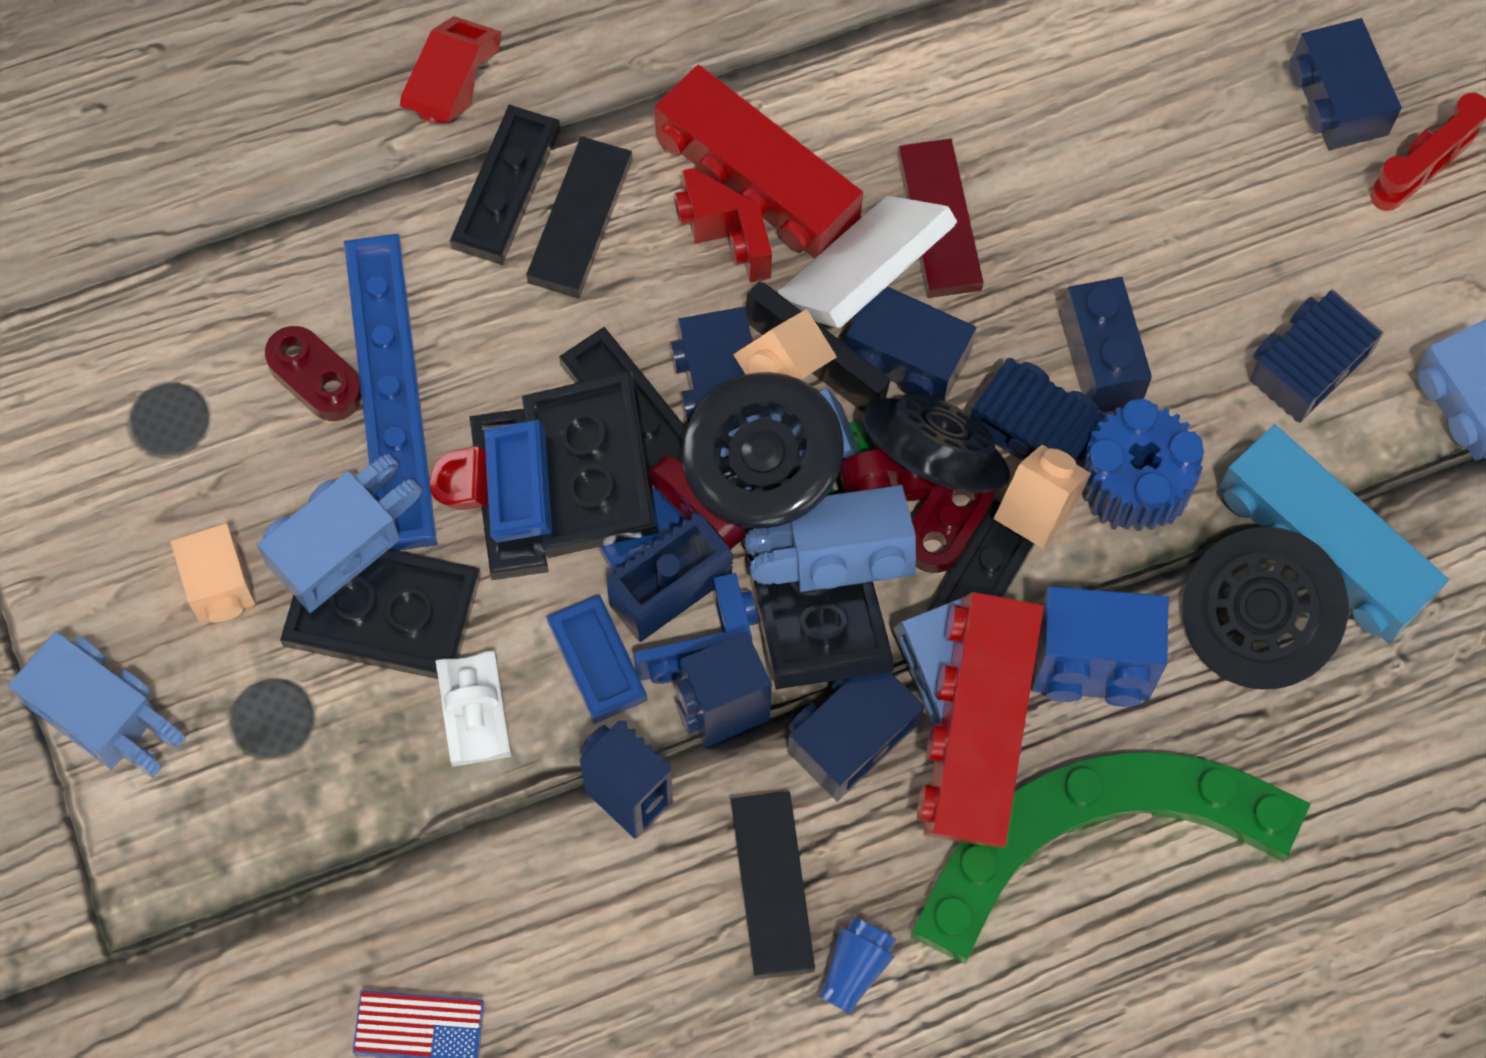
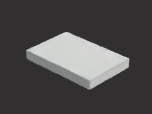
(867, 258)

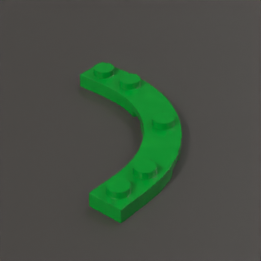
(1095, 793)

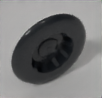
(937, 443)
(762, 450)
(1265, 608)

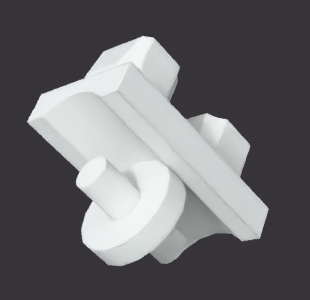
(473, 709)

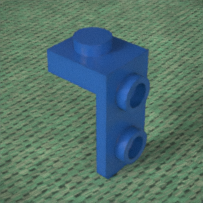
(735, 614)

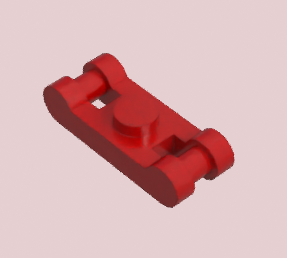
(1429, 154)

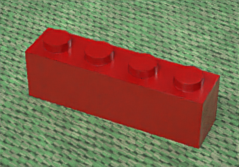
(758, 160)
(981, 720)

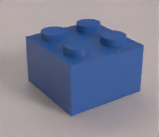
(1101, 645)

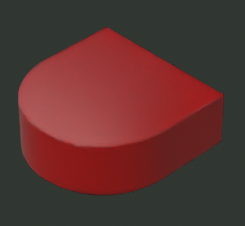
(460, 479)

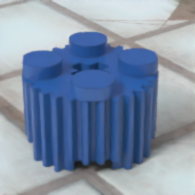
(1146, 440)

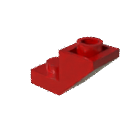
(447, 68)
(721, 213)

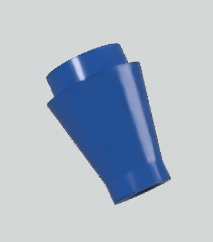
(857, 962)

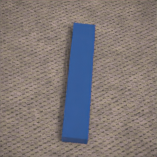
(390, 377)

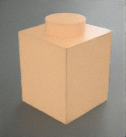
(788, 349)
(1042, 495)
(213, 574)

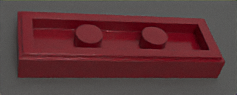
(933, 177)

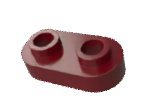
(310, 371)
(877, 470)
(672, 485)
(949, 524)

